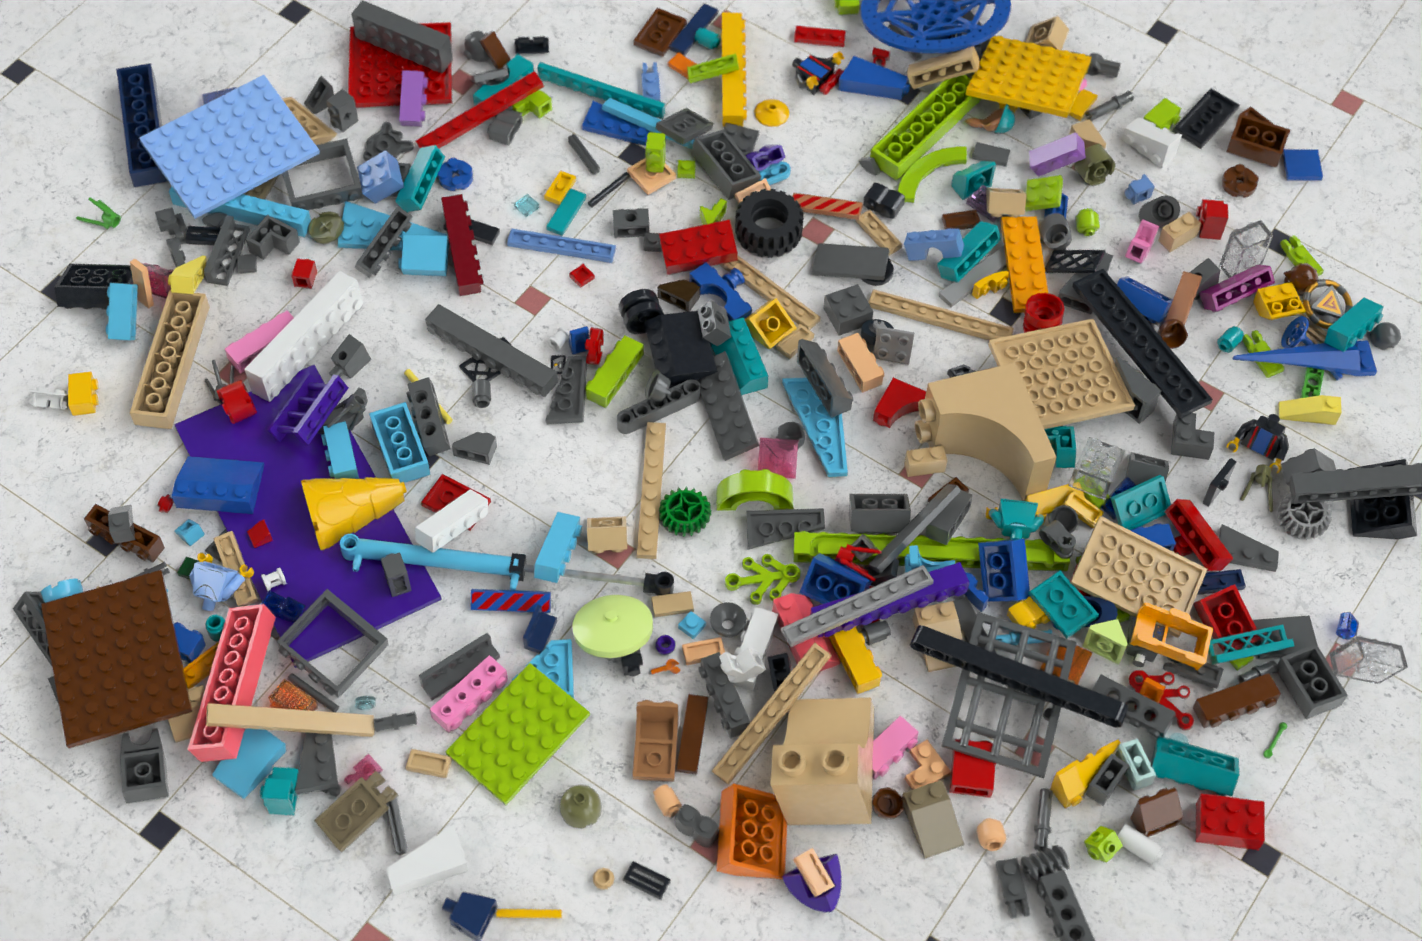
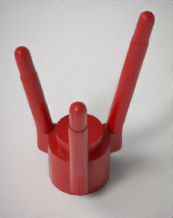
(845, 557)

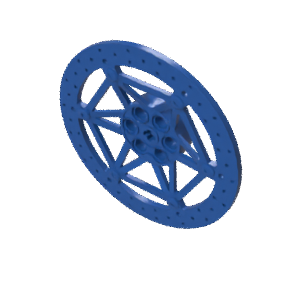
(933, 23)

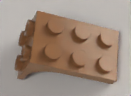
(655, 741)

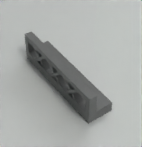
(224, 240)
(34, 609)
(457, 666)

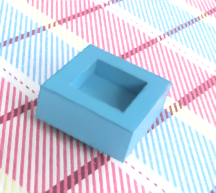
(692, 625)

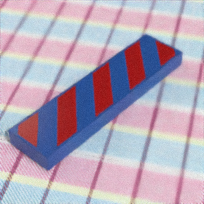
(510, 600)

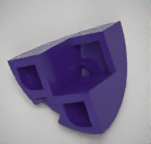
(800, 890)

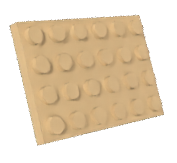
(1136, 571)

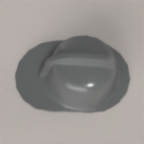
(1160, 211)
(1056, 231)
(657, 386)

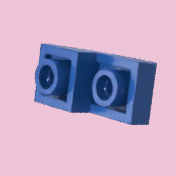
(975, 596)

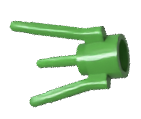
(109, 217)

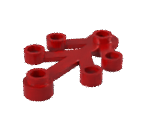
(1166, 694)

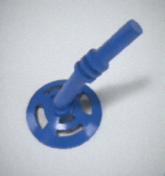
(1299, 335)

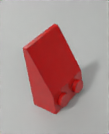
(1226, 615)

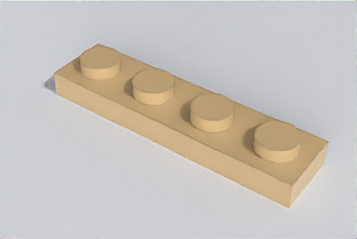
(232, 558)

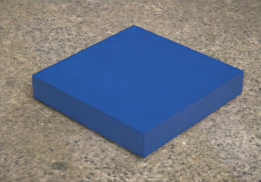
(1302, 164)

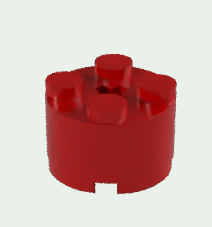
(236, 401)

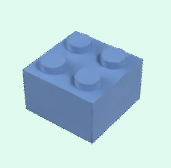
(380, 177)

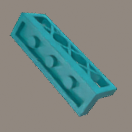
(1254, 650)

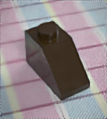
(680, 294)

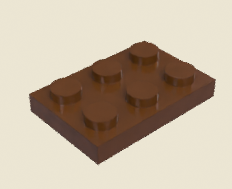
(660, 32)

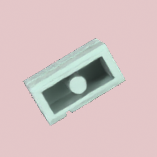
(1139, 770)

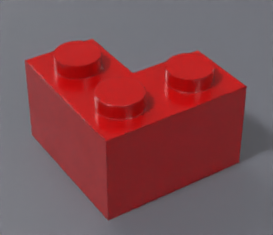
(1213, 218)

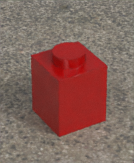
(304, 273)

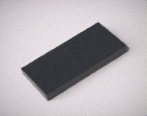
(1206, 118)

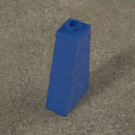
(873, 80)

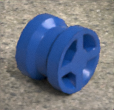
(734, 278)

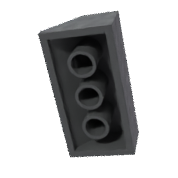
(724, 163)
(823, 378)

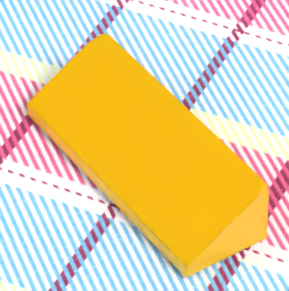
(1051, 498)

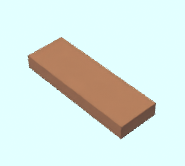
(1184, 297)

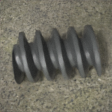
(1044, 862)

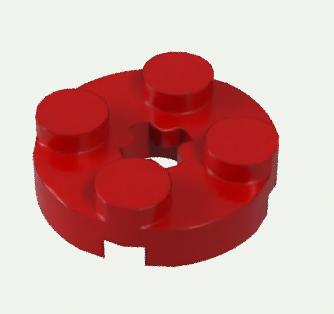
(594, 346)

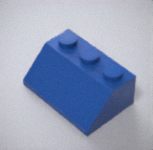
(1146, 300)
(1004, 570)
(831, 580)

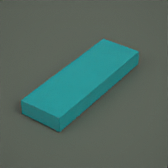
(566, 212)

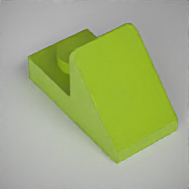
(715, 214)

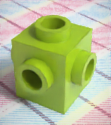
(1103, 844)

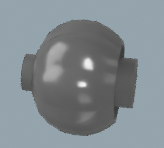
(473, 47)

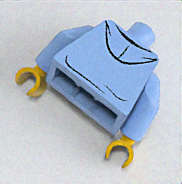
(215, 581)

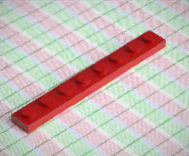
(482, 112)

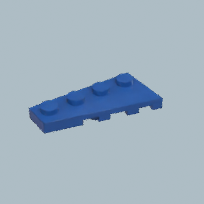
(609, 125)

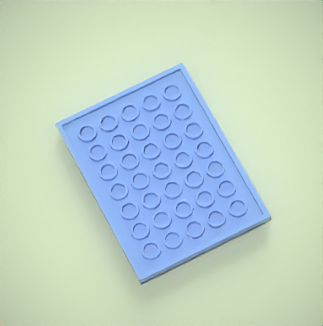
(229, 146)

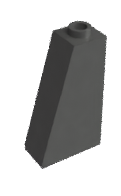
(1070, 297)

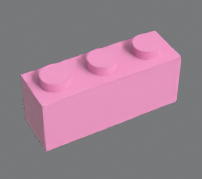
(892, 744)

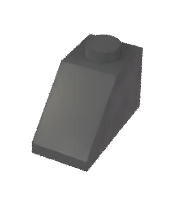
(476, 447)
(121, 524)

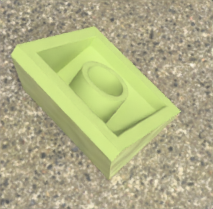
(1106, 640)

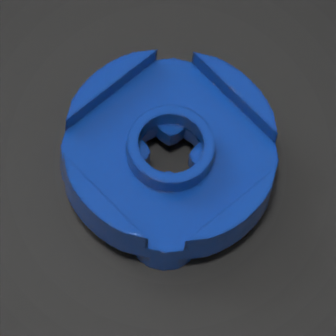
(452, 167)

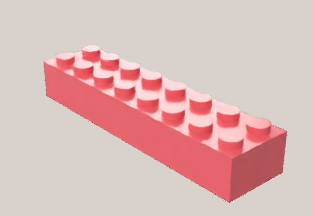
(232, 679)

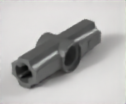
(1102, 66)

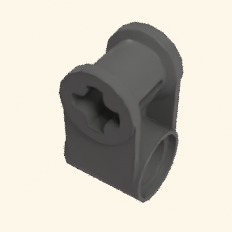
(1058, 538)

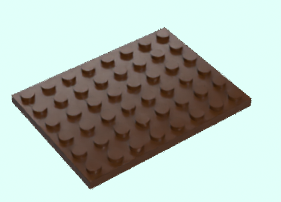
(115, 659)

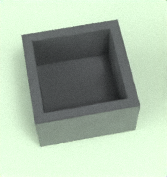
(847, 309)

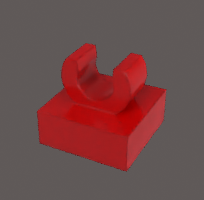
(880, 54)

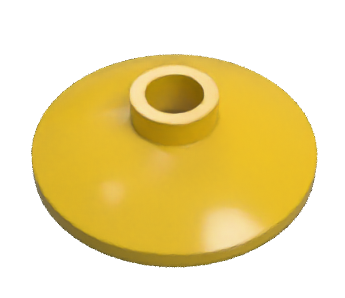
(772, 112)

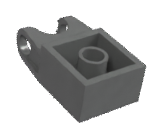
(143, 769)

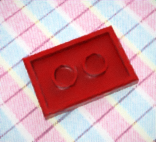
(445, 492)

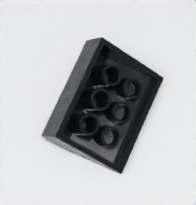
(88, 284)
(679, 347)
(1384, 516)

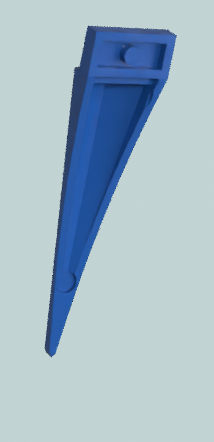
(1354, 361)

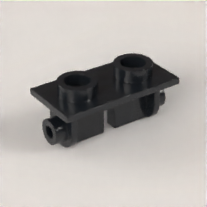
(524, 45)

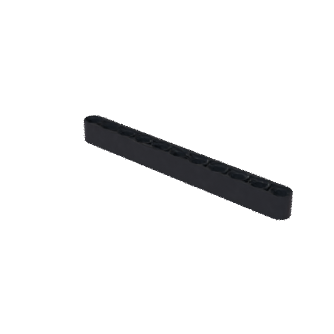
(1019, 676)

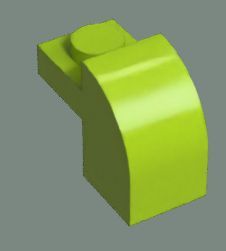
(538, 103)

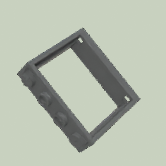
(330, 197)
(349, 615)

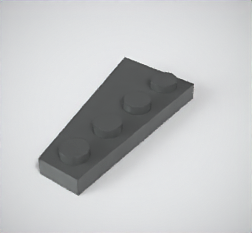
(570, 393)

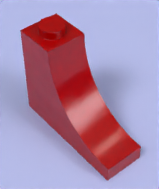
(897, 401)

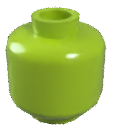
(1087, 222)

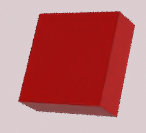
(581, 275)

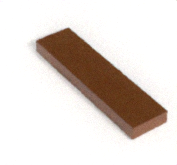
(692, 734)

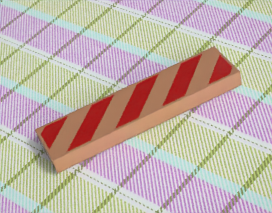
(829, 206)

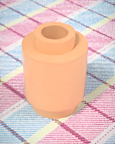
(667, 800)

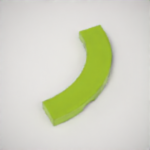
(927, 165)

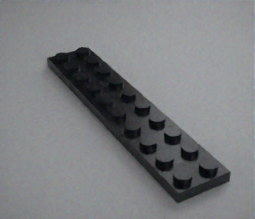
(1142, 343)

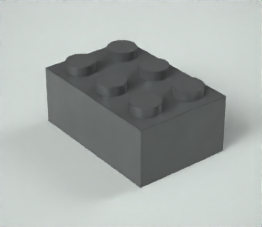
(879, 512)
(1311, 681)

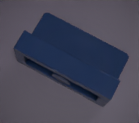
(539, 630)

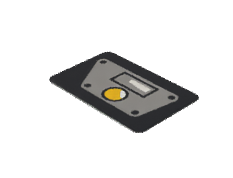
(558, 363)

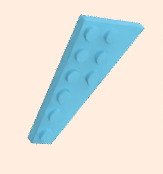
(364, 223)
(823, 431)

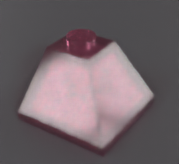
(778, 456)

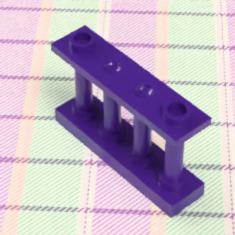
(315, 416)

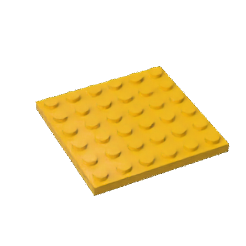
(1029, 76)

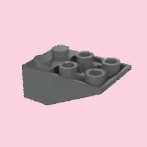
(1142, 391)

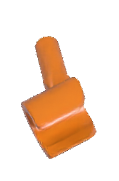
(670, 665)

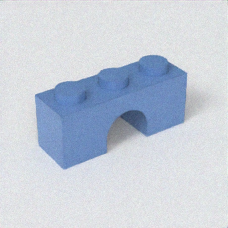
(947, 241)

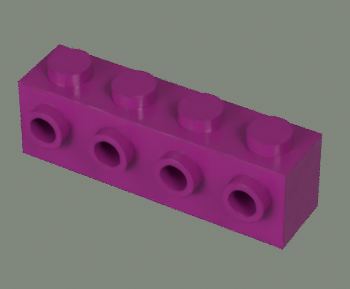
(1236, 287)

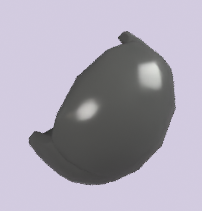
(1385, 335)
(791, 431)
(1066, 516)

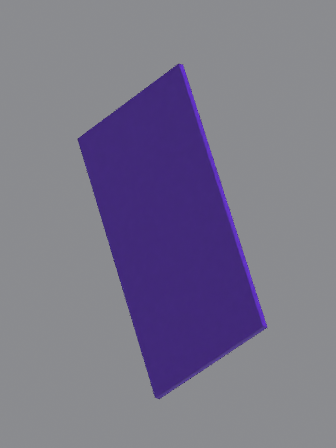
(287, 516)

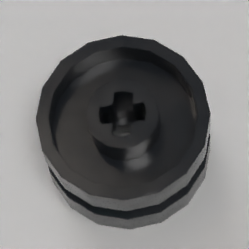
(639, 307)

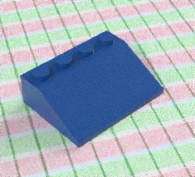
(218, 485)

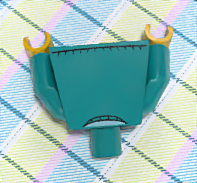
(1016, 518)

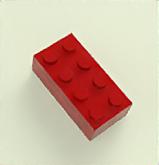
(696, 245)

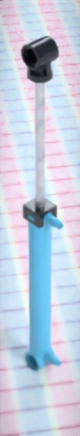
(484, 563)

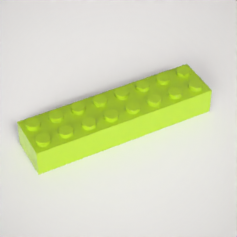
(923, 126)

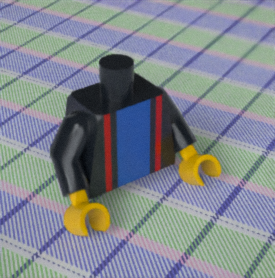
(815, 71)
(1264, 437)

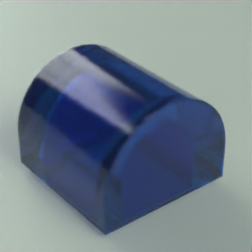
(1347, 626)

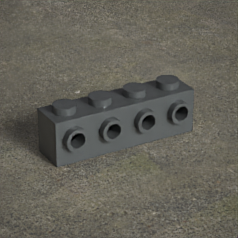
(383, 242)
(725, 696)

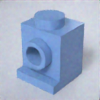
(1139, 190)

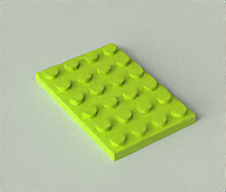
(517, 733)

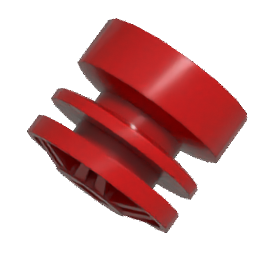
(1043, 312)

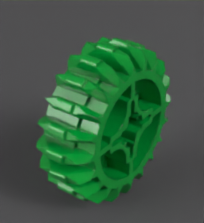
(677, 519)

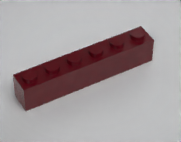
(461, 245)

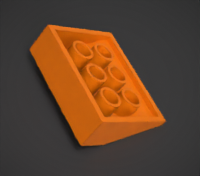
(751, 834)

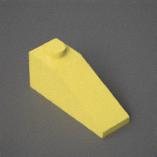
(187, 276)
(1312, 409)

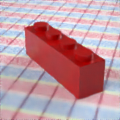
(1199, 535)

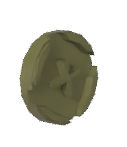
(326, 227)

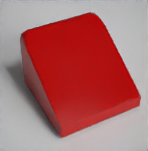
(259, 534)

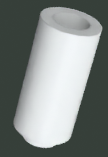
(1140, 844)

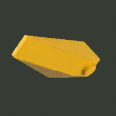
(1074, 779)

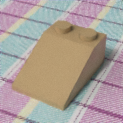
(940, 618)

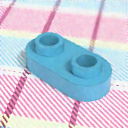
(773, 173)

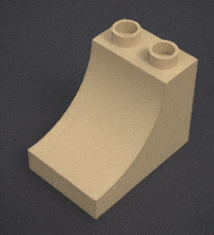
(990, 420)
(826, 762)

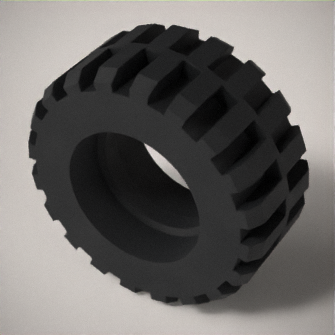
(769, 205)

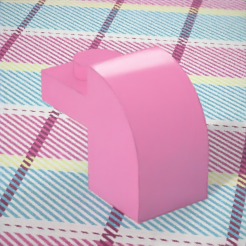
(1142, 241)

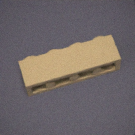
(943, 67)

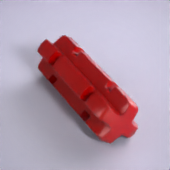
(831, 81)

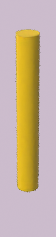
(529, 913)

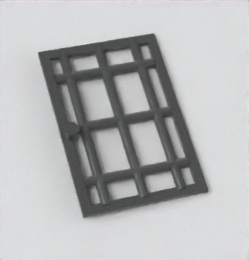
(999, 736)

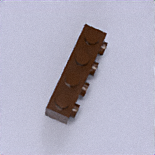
(146, 543)
(1236, 701)

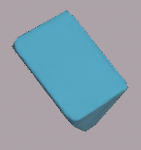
(189, 532)

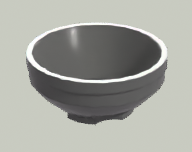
(730, 612)

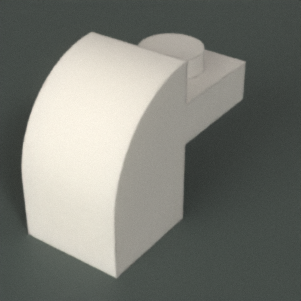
(743, 666)

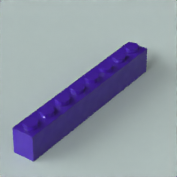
(947, 583)

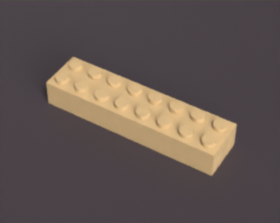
(169, 360)

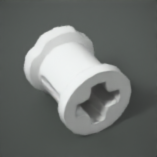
(558, 339)
(273, 579)

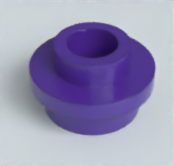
(665, 639)

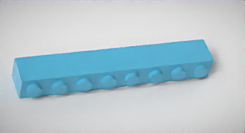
(254, 210)

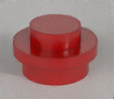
(165, 503)

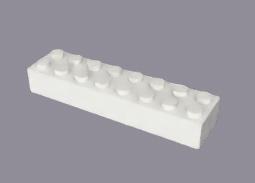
(304, 336)

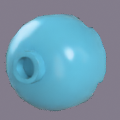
(63, 589)

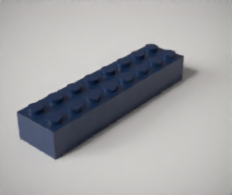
(139, 116)

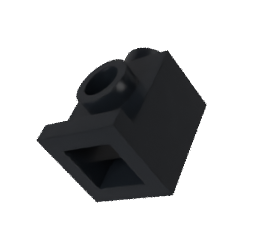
(631, 663)

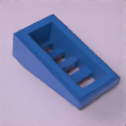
(577, 340)

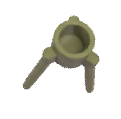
(1262, 476)

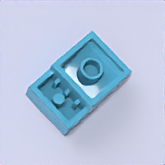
(254, 761)

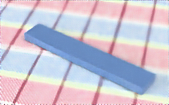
(561, 245)

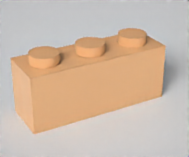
(860, 362)

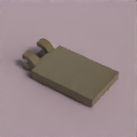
(355, 811)

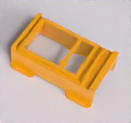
(1176, 619)

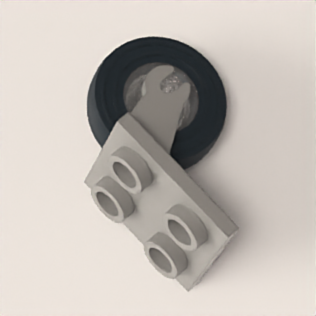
(888, 342)

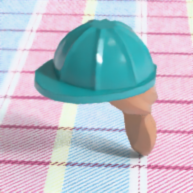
(999, 121)

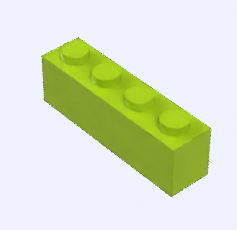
(614, 371)

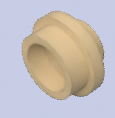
(603, 878)

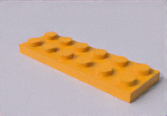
(1023, 259)

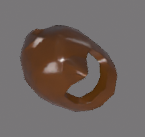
(1301, 276)

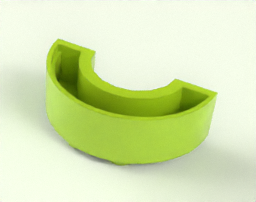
(754, 486)

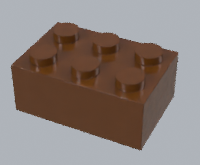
(1258, 140)

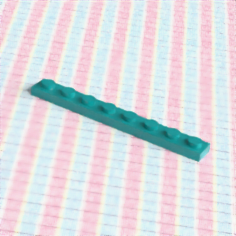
(600, 90)

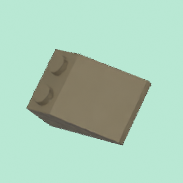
(932, 819)

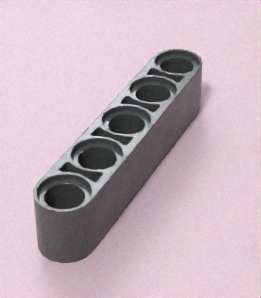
(652, 412)

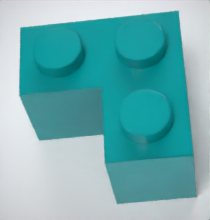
(1064, 445)
(280, 792)

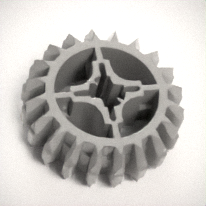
(1299, 519)

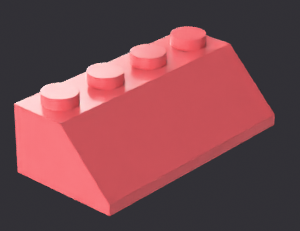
(796, 607)

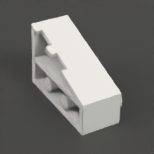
(1152, 142)

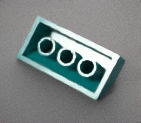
(744, 358)
(1195, 766)

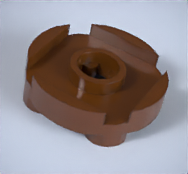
(1241, 173)

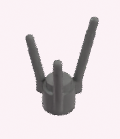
(220, 385)
(355, 404)

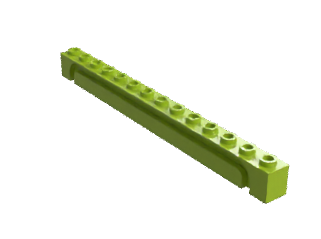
(960, 549)

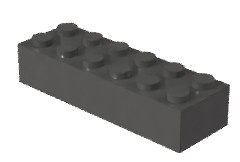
(402, 36)

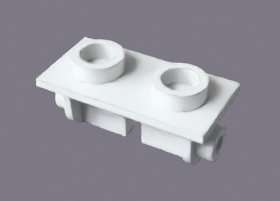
(42, 396)

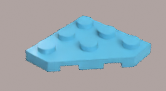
(557, 664)

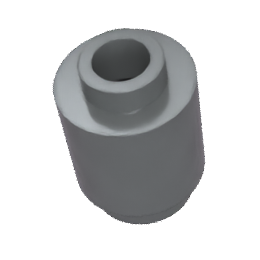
(481, 393)
(875, 632)

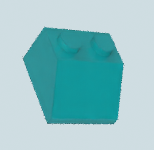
(972, 178)

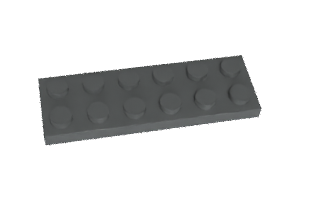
(727, 410)

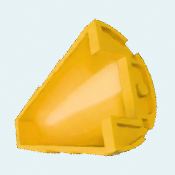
(349, 504)

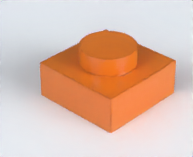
(1152, 690)

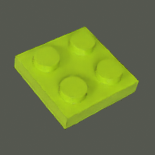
(1043, 193)

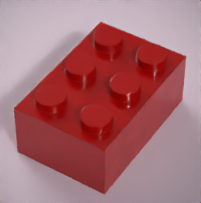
(1230, 821)

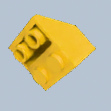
(1278, 301)

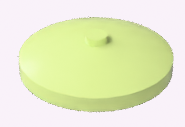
(612, 626)

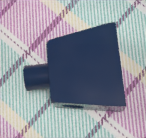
(471, 914)

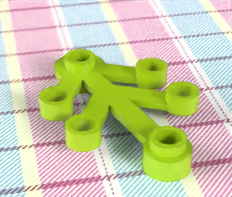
(765, 577)

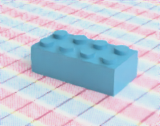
(400, 443)

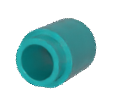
(707, 38)
(1230, 339)
(214, 627)

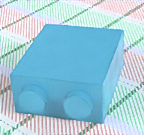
(424, 255)

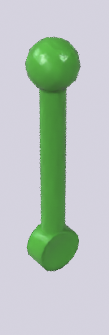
(1268, 753)

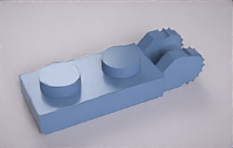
(650, 82)

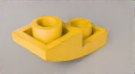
(991, 282)

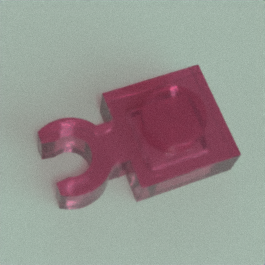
(364, 769)

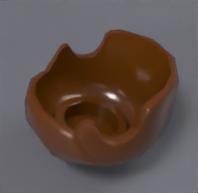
(1173, 333)
(887, 803)

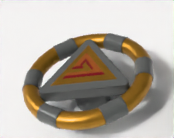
(1327, 303)

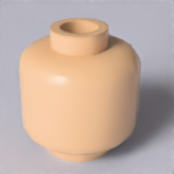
(991, 834)

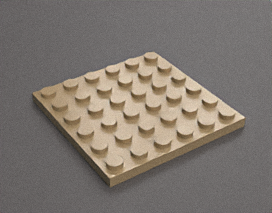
(1066, 372)

